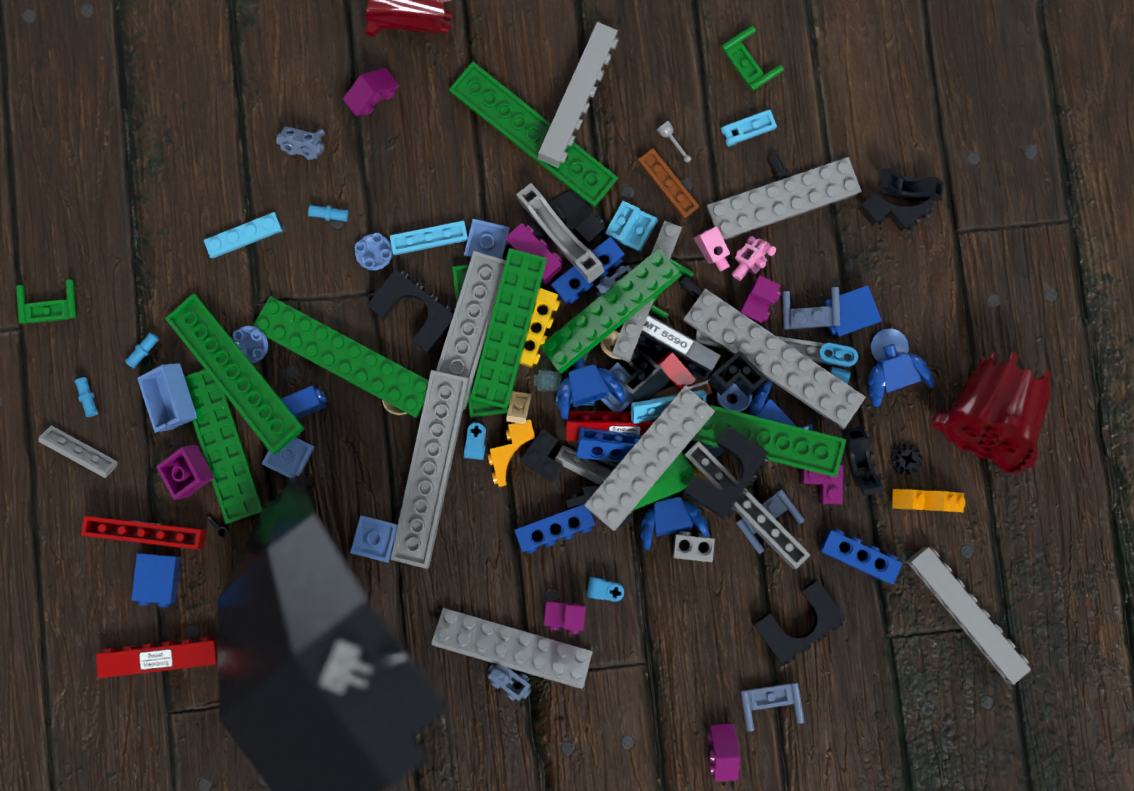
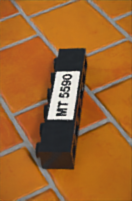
(663, 339)

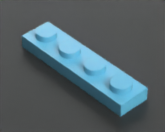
(243, 235)
(428, 238)
(653, 408)

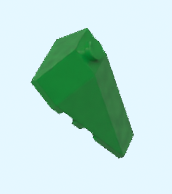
(673, 480)

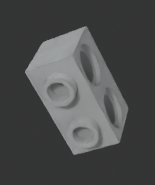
(692, 552)

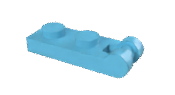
(749, 127)

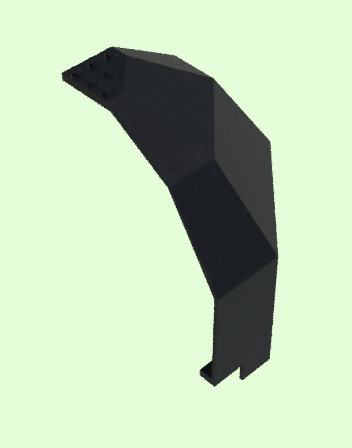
(275, 640)

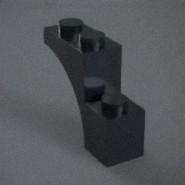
(877, 209)

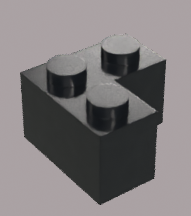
(737, 371)
(647, 378)
(538, 459)

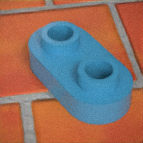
(837, 354)

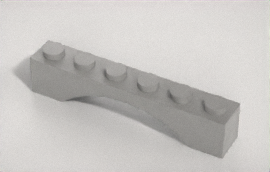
(562, 237)

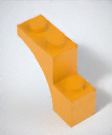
(500, 456)
(928, 500)

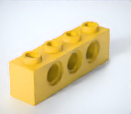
(551, 301)

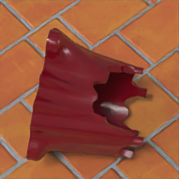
(407, 15)
(999, 414)

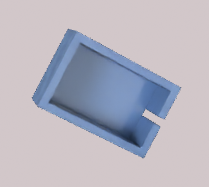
(167, 397)

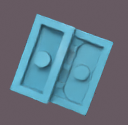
(631, 226)

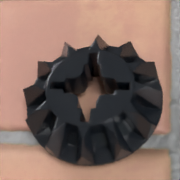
(899, 463)

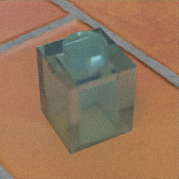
(547, 381)

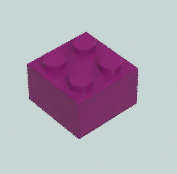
(185, 472)

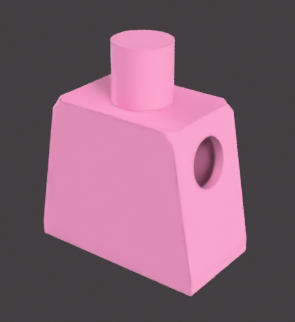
(707, 242)

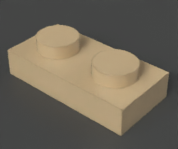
(518, 407)

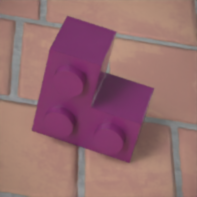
(369, 90)
(761, 296)
(829, 487)
(564, 615)
(724, 752)

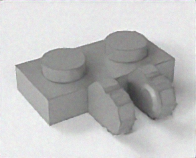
(341, 665)

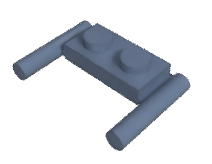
(811, 317)
(775, 506)
(771, 697)

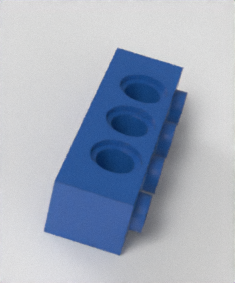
(561, 285)
(604, 444)
(524, 533)
(890, 565)

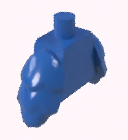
(896, 372)
(587, 385)
(769, 409)
(671, 516)

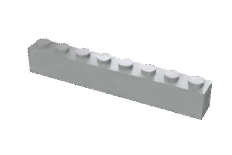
(577, 95)
(748, 508)
(968, 615)

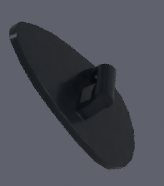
(569, 208)

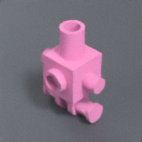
(752, 257)

